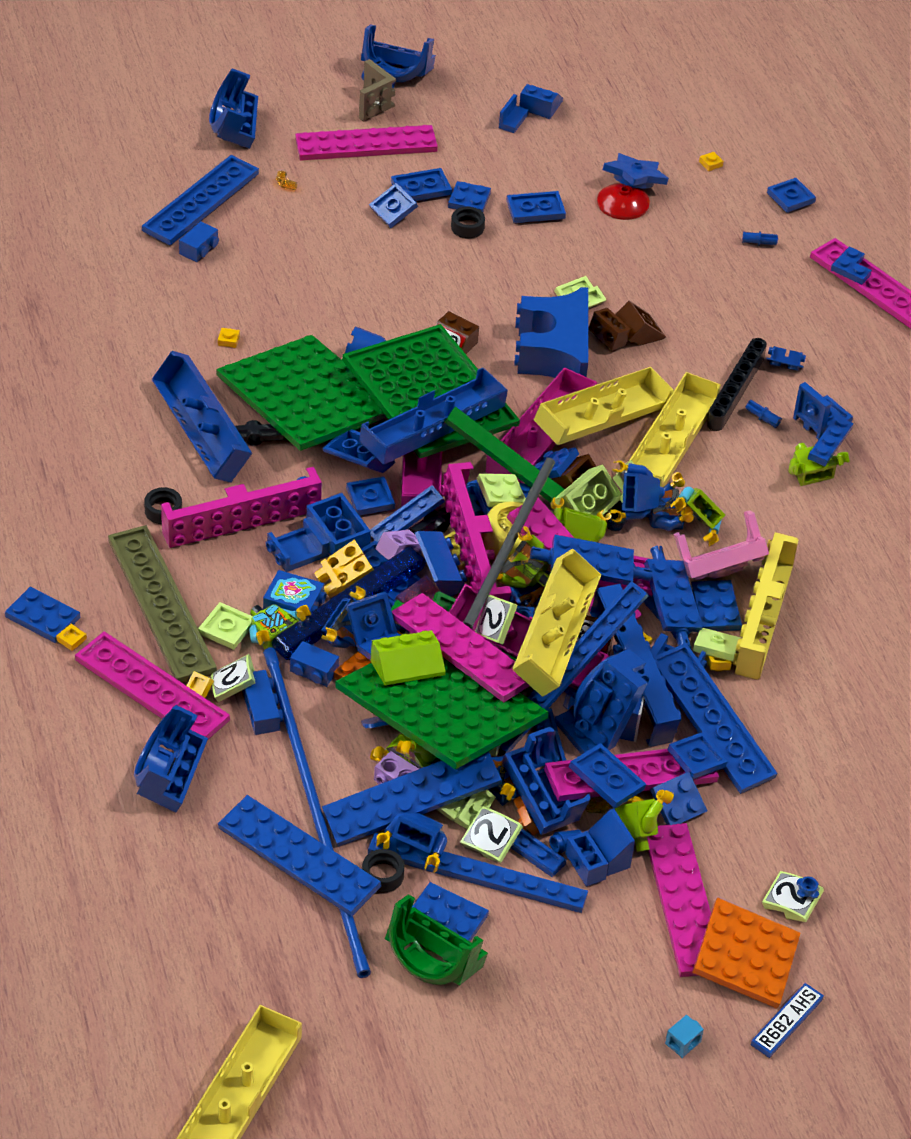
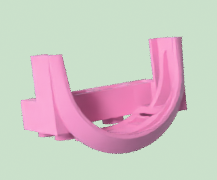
(724, 560)

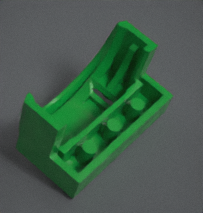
(413, 926)

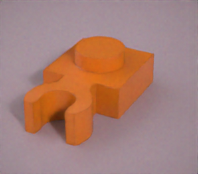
(525, 818)

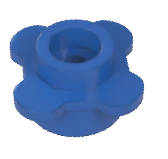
(807, 882)

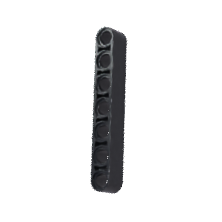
(736, 384)

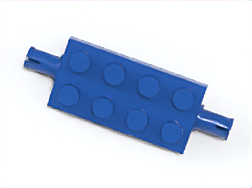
(611, 561)
(673, 596)

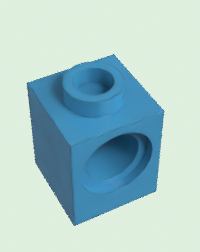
(684, 1036)

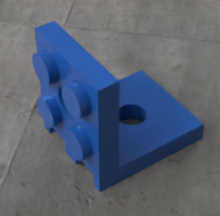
(816, 410)
(382, 627)

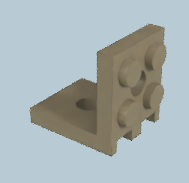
(377, 91)

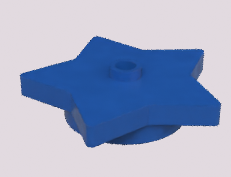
(635, 172)

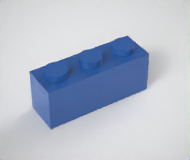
(262, 704)

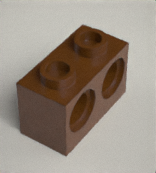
(609, 329)

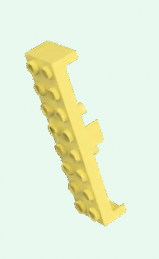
(600, 409)
(676, 426)
(764, 609)
(557, 622)
(245, 1077)

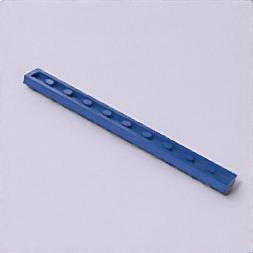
(589, 646)
(491, 876)

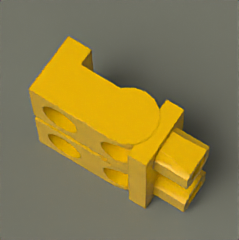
(343, 568)

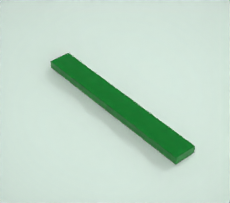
(500, 452)

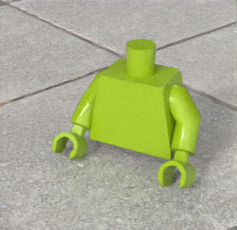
(812, 472)

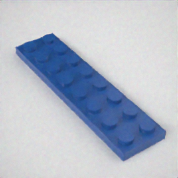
(200, 200)
(715, 717)
(413, 792)
(299, 855)

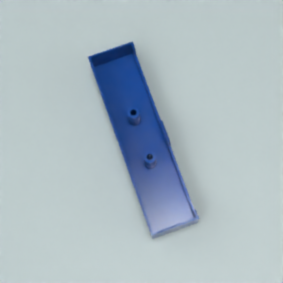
(204, 416)
(427, 420)
(658, 699)

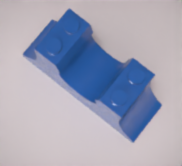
(553, 334)

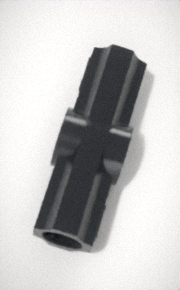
(255, 433)
(434, 521)

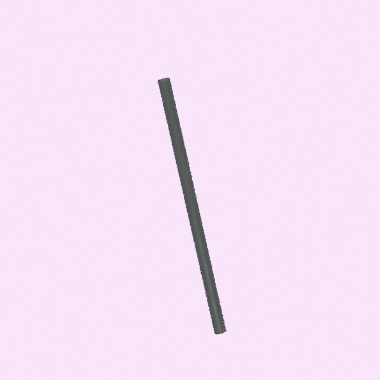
(509, 543)

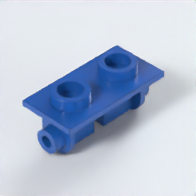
(793, 360)

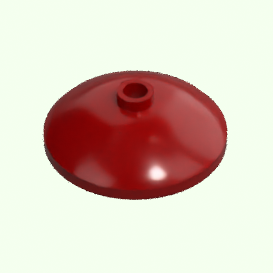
(623, 201)

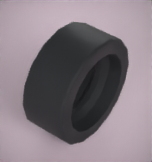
(464, 230)
(157, 495)
(389, 857)

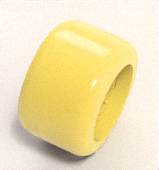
(500, 527)

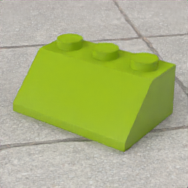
(407, 657)

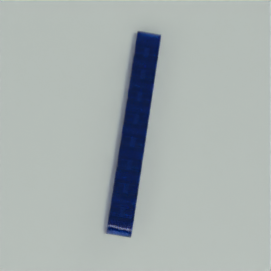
(380, 580)

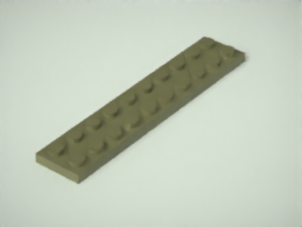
(161, 603)

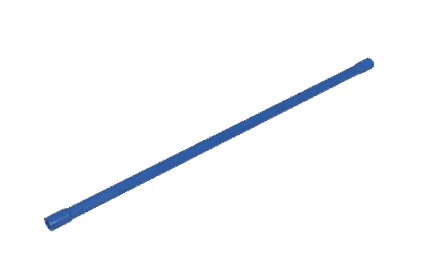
(359, 958)

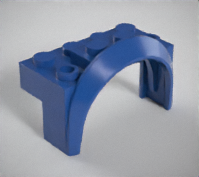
(414, 62)
(237, 124)
(593, 694)
(156, 761)
(535, 787)

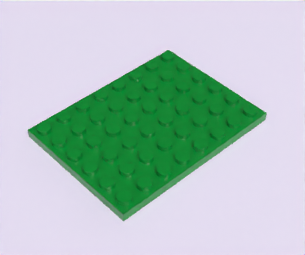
(414, 365)
(302, 391)
(444, 713)

